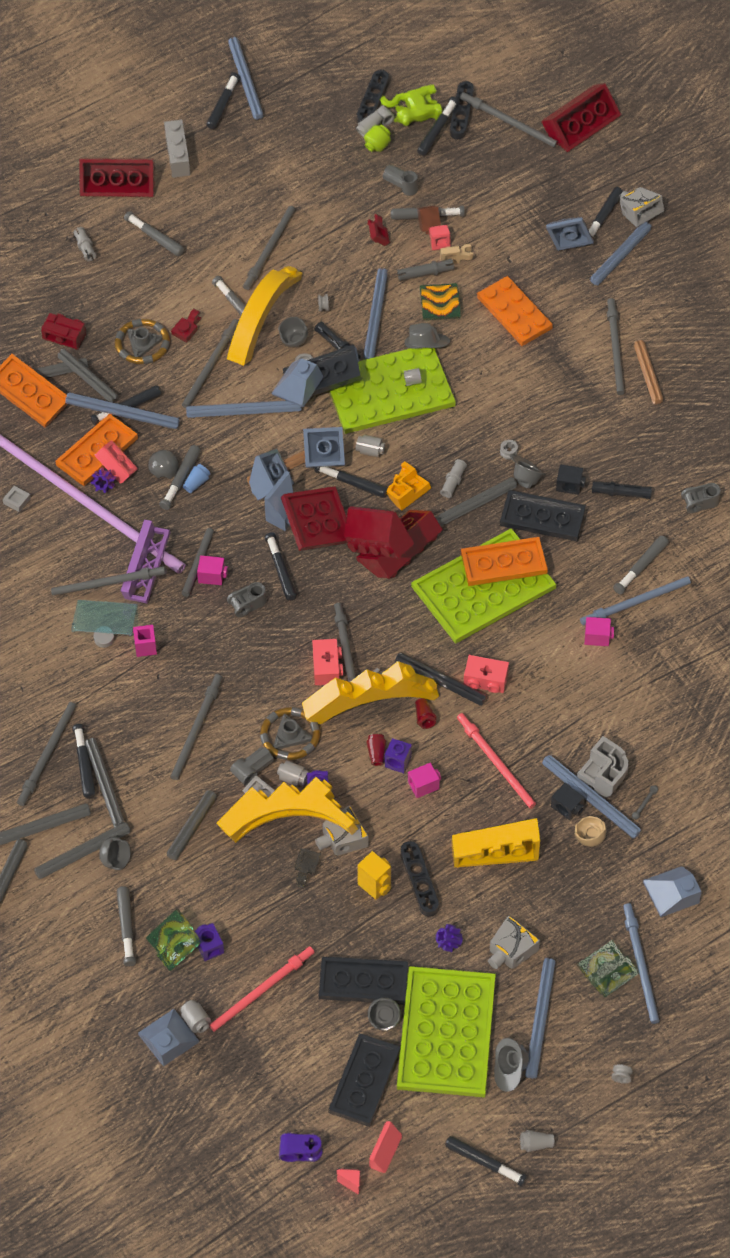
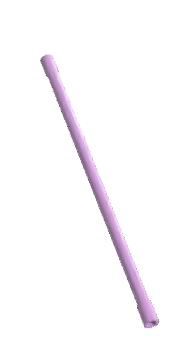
(168, 559)

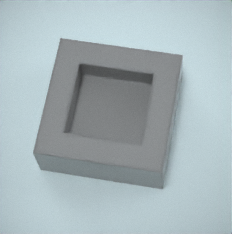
(16, 498)

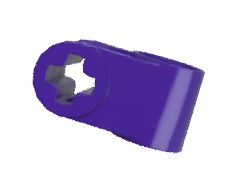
(297, 1147)

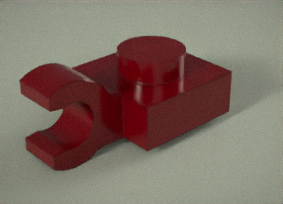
(377, 232)
(187, 328)

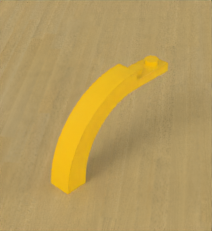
(256, 311)

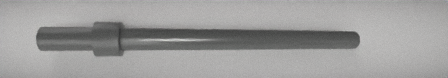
(478, 103)
(254, 272)
(612, 317)
(227, 337)
(145, 574)
(341, 622)
(210, 695)
(30, 784)

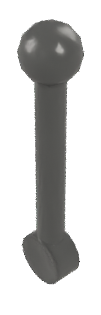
(653, 790)

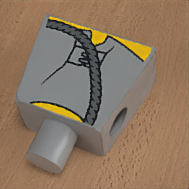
(640, 205)
(340, 839)
(512, 945)

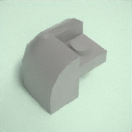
(605, 767)

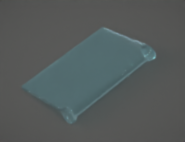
(104, 617)

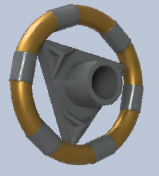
(142, 341)
(289, 734)

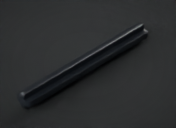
(442, 679)

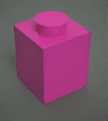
(211, 570)
(598, 631)
(144, 640)
(424, 780)

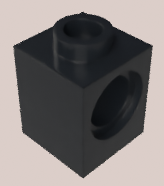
(570, 479)
(567, 802)

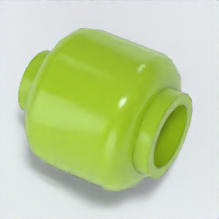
(377, 138)

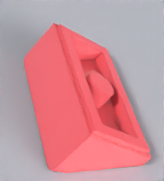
(116, 460)
(385, 1148)

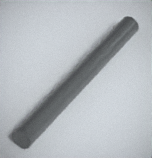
(201, 552)

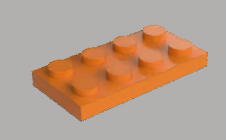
(514, 311)
(30, 391)
(80, 459)
(503, 561)

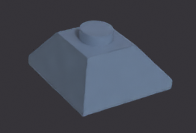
(569, 233)
(298, 382)
(323, 447)
(266, 473)
(274, 507)
(673, 890)
(168, 1037)

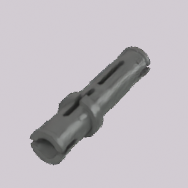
(425, 269)

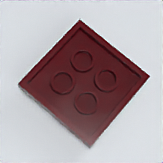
(315, 517)

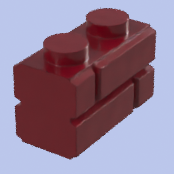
(63, 331)

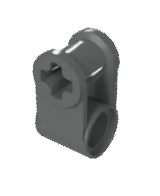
(700, 497)
(246, 601)

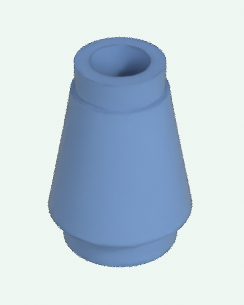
(196, 478)

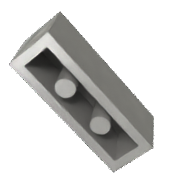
(177, 148)

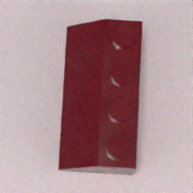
(582, 117)
(117, 177)
(422, 529)
(376, 532)

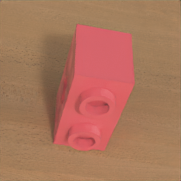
(326, 661)
(486, 674)

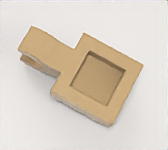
(456, 253)

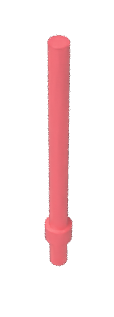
(473, 732)
(293, 964)

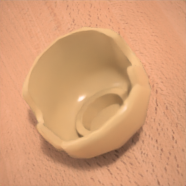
(590, 831)

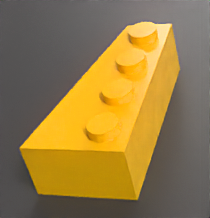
(497, 845)

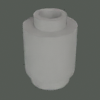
(370, 445)
(292, 773)
(195, 1016)

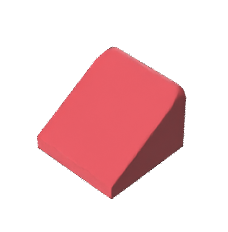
(439, 237)
(349, 1179)

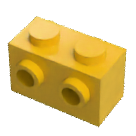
(374, 875)

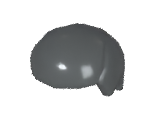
(293, 331)
(163, 464)
(114, 853)
(384, 1014)

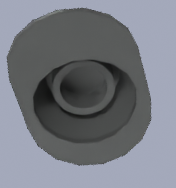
(425, 336)
(525, 471)
(509, 1064)

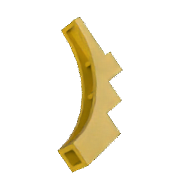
(369, 686)
(257, 808)

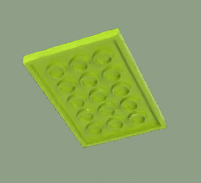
(383, 392)
(469, 609)
(446, 1032)

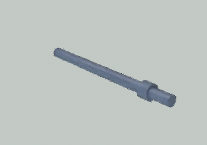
(603, 613)
(632, 925)

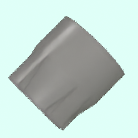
(386, 114)
(412, 376)

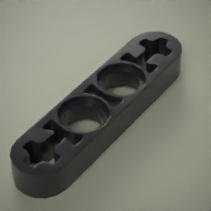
(371, 97)
(461, 110)
(421, 878)

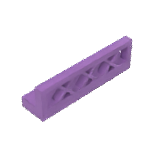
(139, 557)

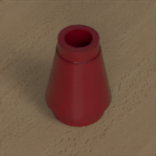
(424, 714)
(376, 747)

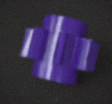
(100, 484)
(449, 938)

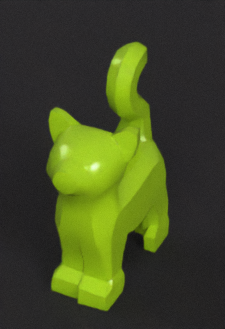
(419, 105)

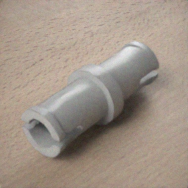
(84, 244)
(453, 478)

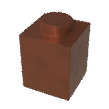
(428, 218)

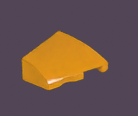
(407, 487)

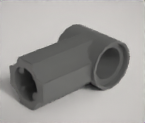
(406, 180)
(248, 768)

